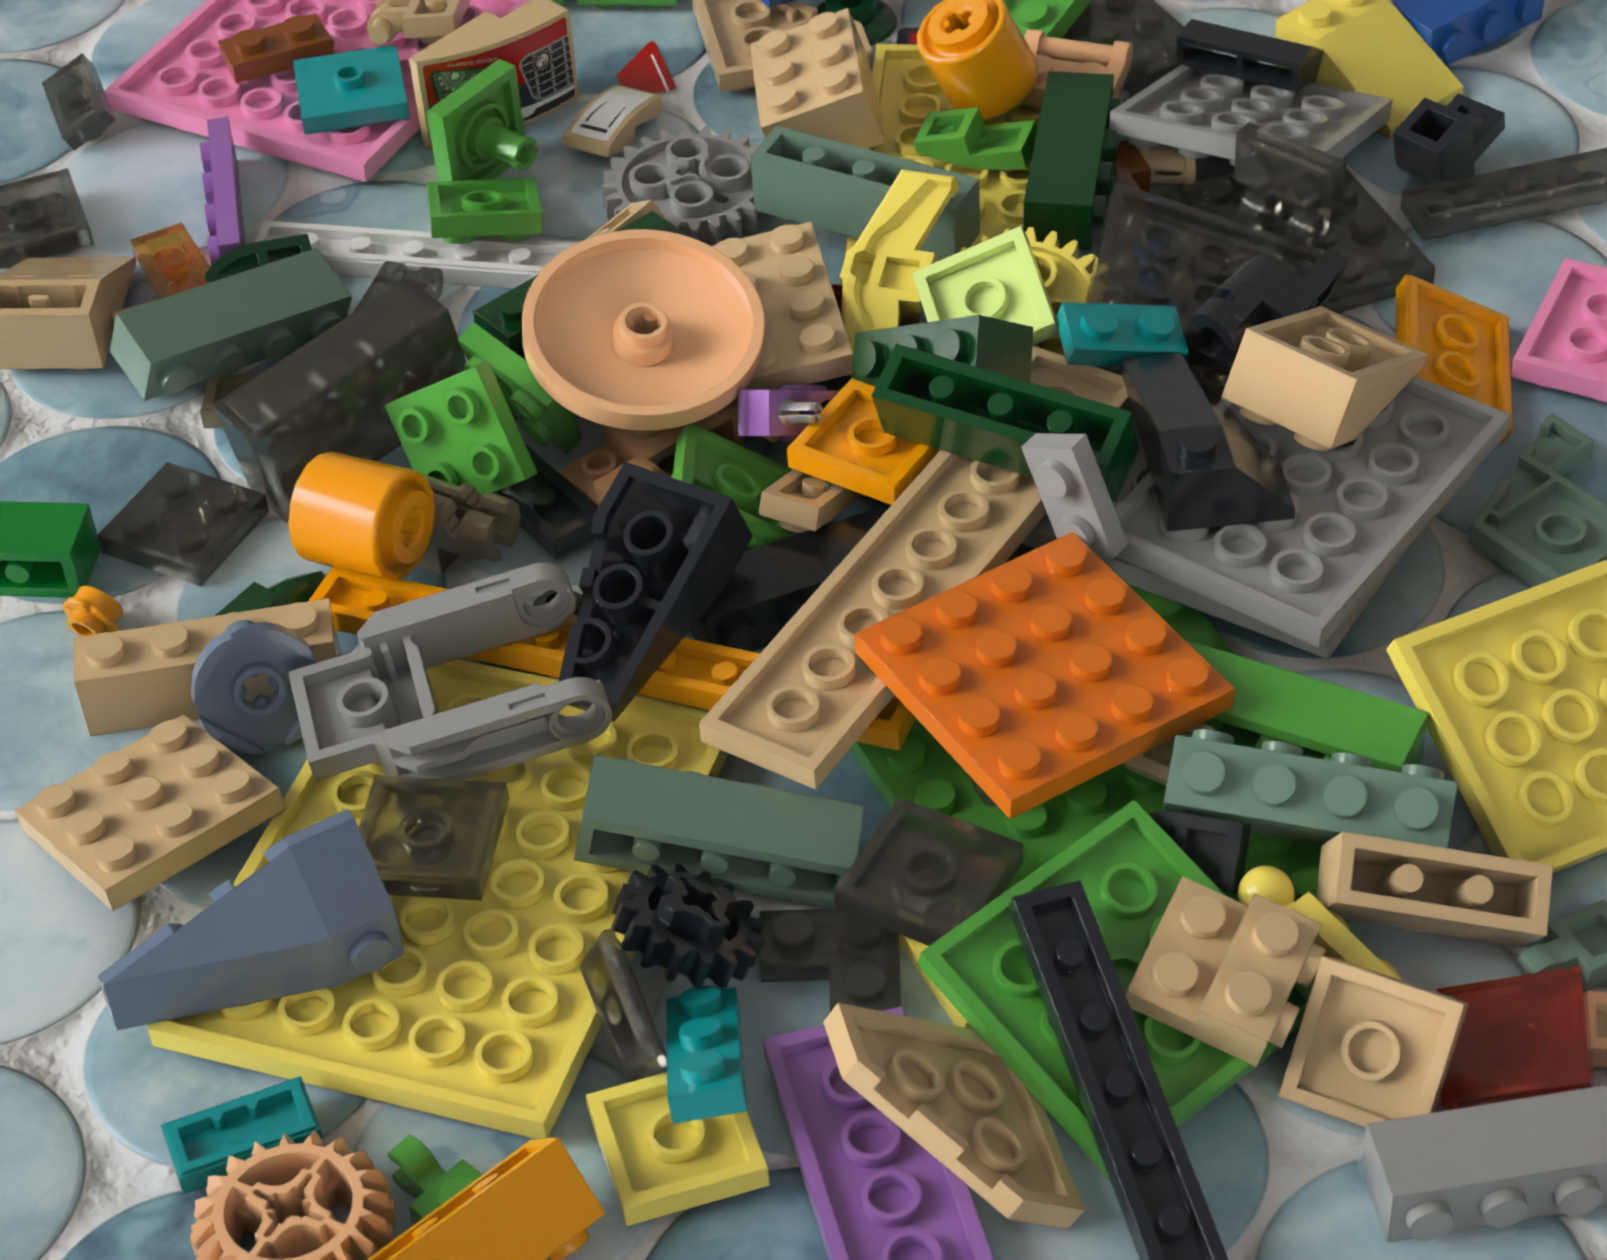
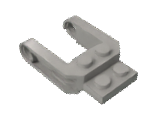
(383, 704)

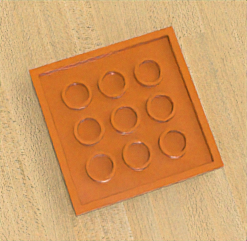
(1043, 673)

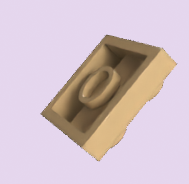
(1226, 970)

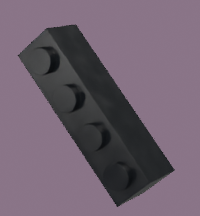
(777, 582)

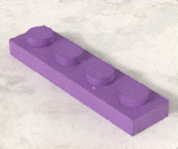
(222, 190)

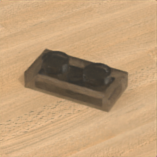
(78, 102)

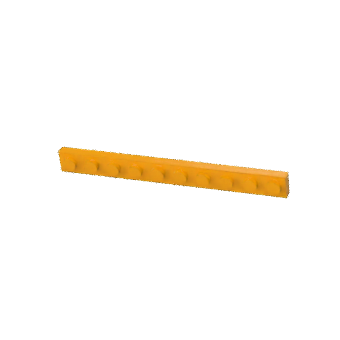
(691, 675)

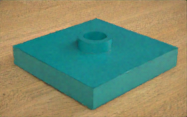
(351, 89)

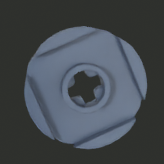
(219, 690)

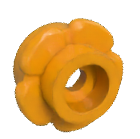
(92, 612)

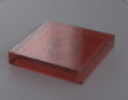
(1520, 1039)

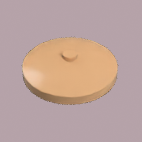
(643, 329)

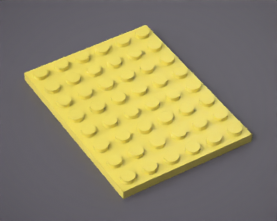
(490, 993)

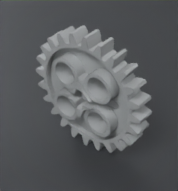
(694, 180)

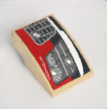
(530, 37)

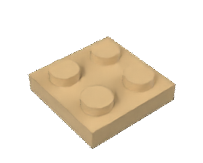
(1371, 1045)

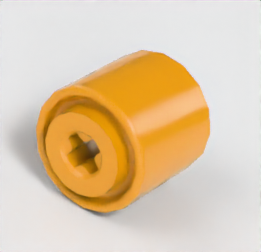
(977, 55)
(361, 515)

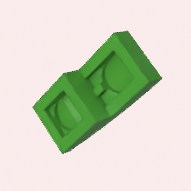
(964, 140)

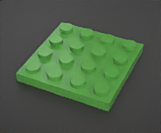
(1129, 880)

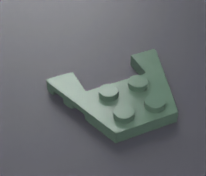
(1538, 518)

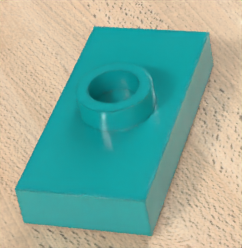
(204, 1139)

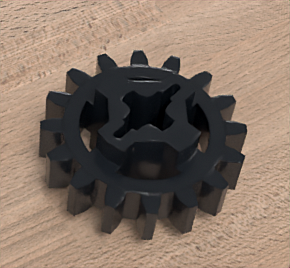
(688, 926)

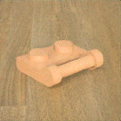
(1092, 59)

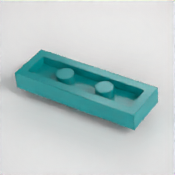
(705, 1054)

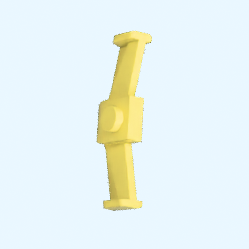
(880, 265)

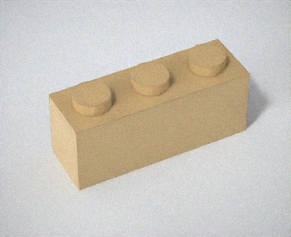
(1435, 889)

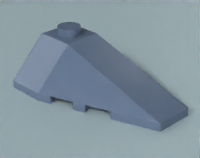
(284, 931)

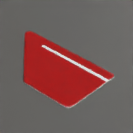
(647, 72)

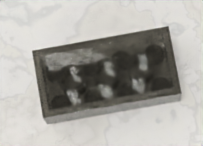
(336, 390)

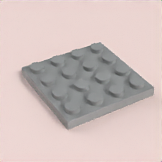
(1206, 110)

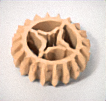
(289, 1201)

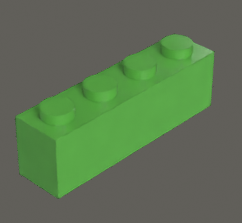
(1314, 714)

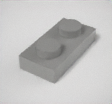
(1074, 491)

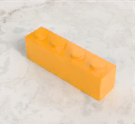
(517, 1210)

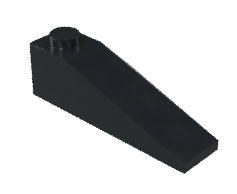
(650, 577)

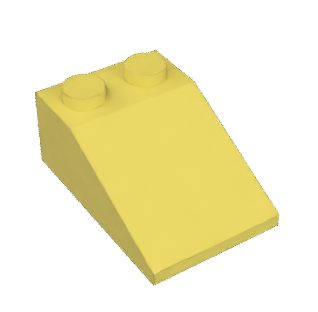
(1371, 52)

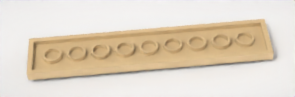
(956, 520)

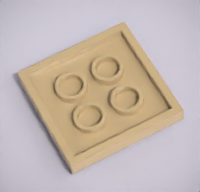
(149, 811)

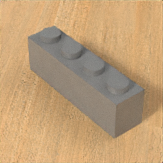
(1488, 1164)

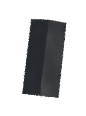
(1249, 49)

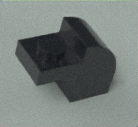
(1445, 141)

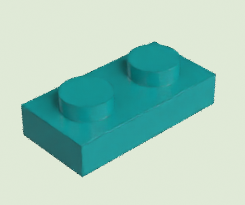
(1110, 332)

